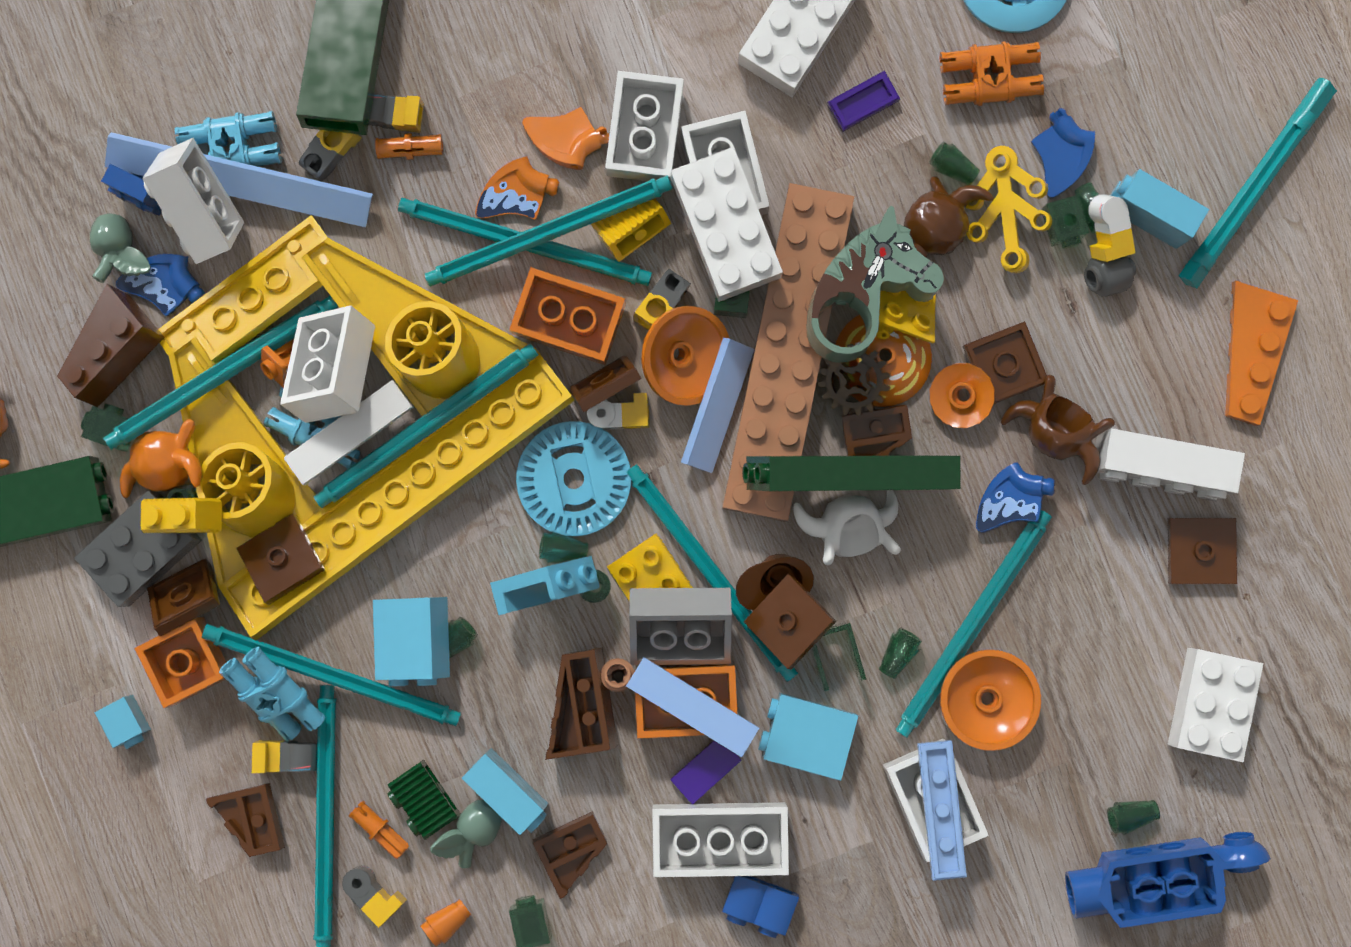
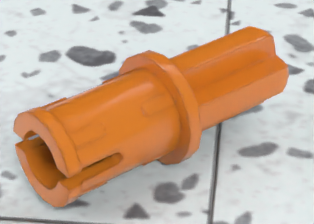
(379, 830)

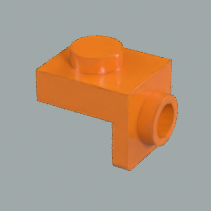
(276, 362)

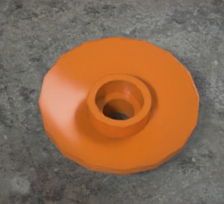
(946, 399)

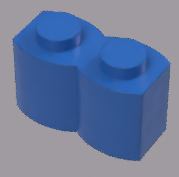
(760, 904)

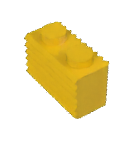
(631, 228)
(181, 515)

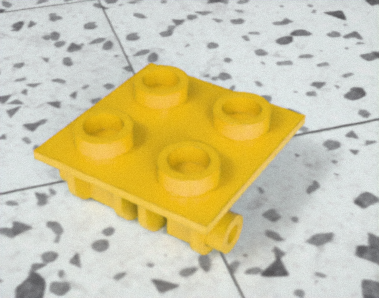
(906, 315)
(648, 567)

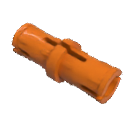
(409, 146)

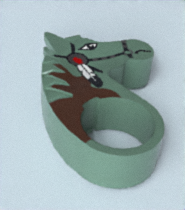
(870, 263)

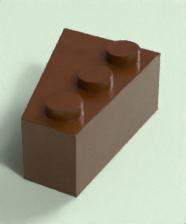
(108, 347)
(583, 707)

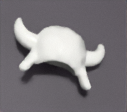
(851, 526)

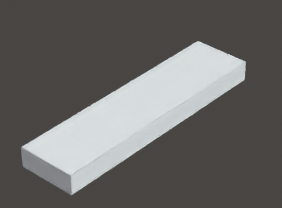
(348, 433)

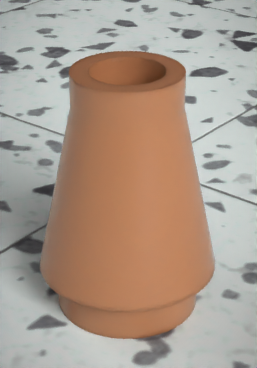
(613, 666)

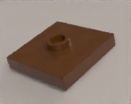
(1008, 360)
(605, 383)
(1202, 551)
(280, 559)
(183, 597)
(790, 621)

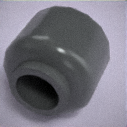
(1110, 276)

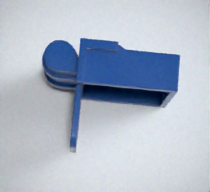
(130, 189)

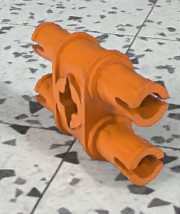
(1000, 59)

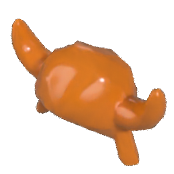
(161, 461)

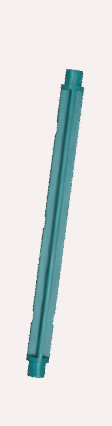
(549, 231)
(548, 249)
(211, 377)
(425, 425)
(699, 557)
(973, 623)
(333, 676)
(325, 818)

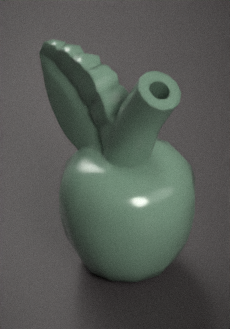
(113, 242)
(475, 826)

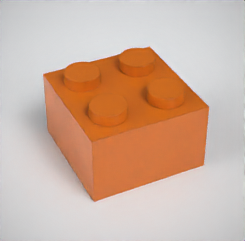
(181, 663)

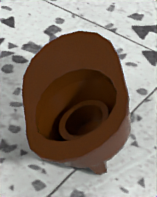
(763, 577)

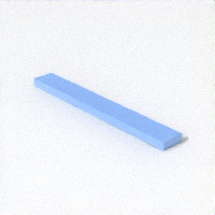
(254, 182)

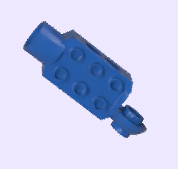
(1162, 880)

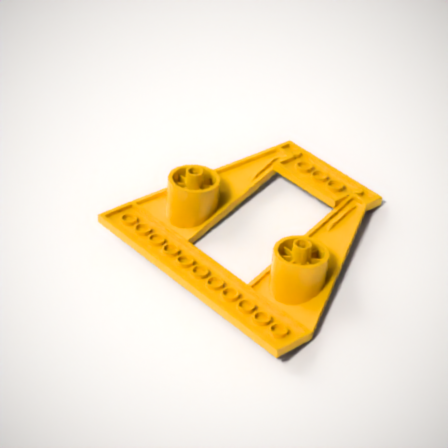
(233, 438)

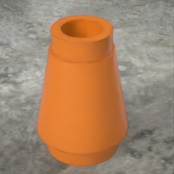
(445, 922)

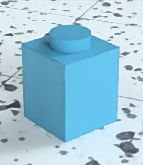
(123, 722)

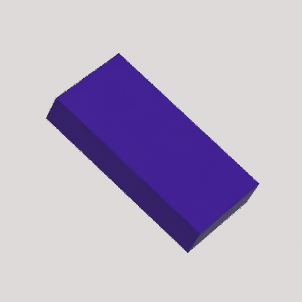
(863, 101)
(705, 771)

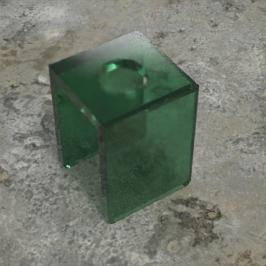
(853, 650)

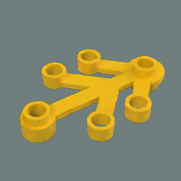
(1006, 203)

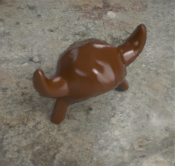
(939, 218)
(1061, 428)

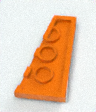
(1256, 346)

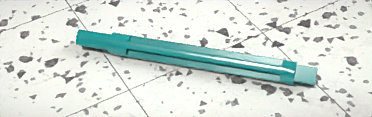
(1258, 182)

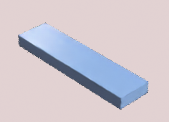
(717, 405)
(692, 707)
(941, 810)

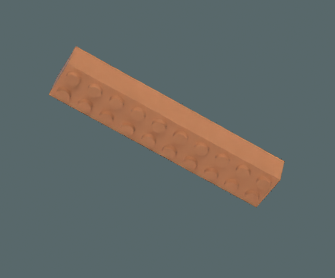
(783, 361)

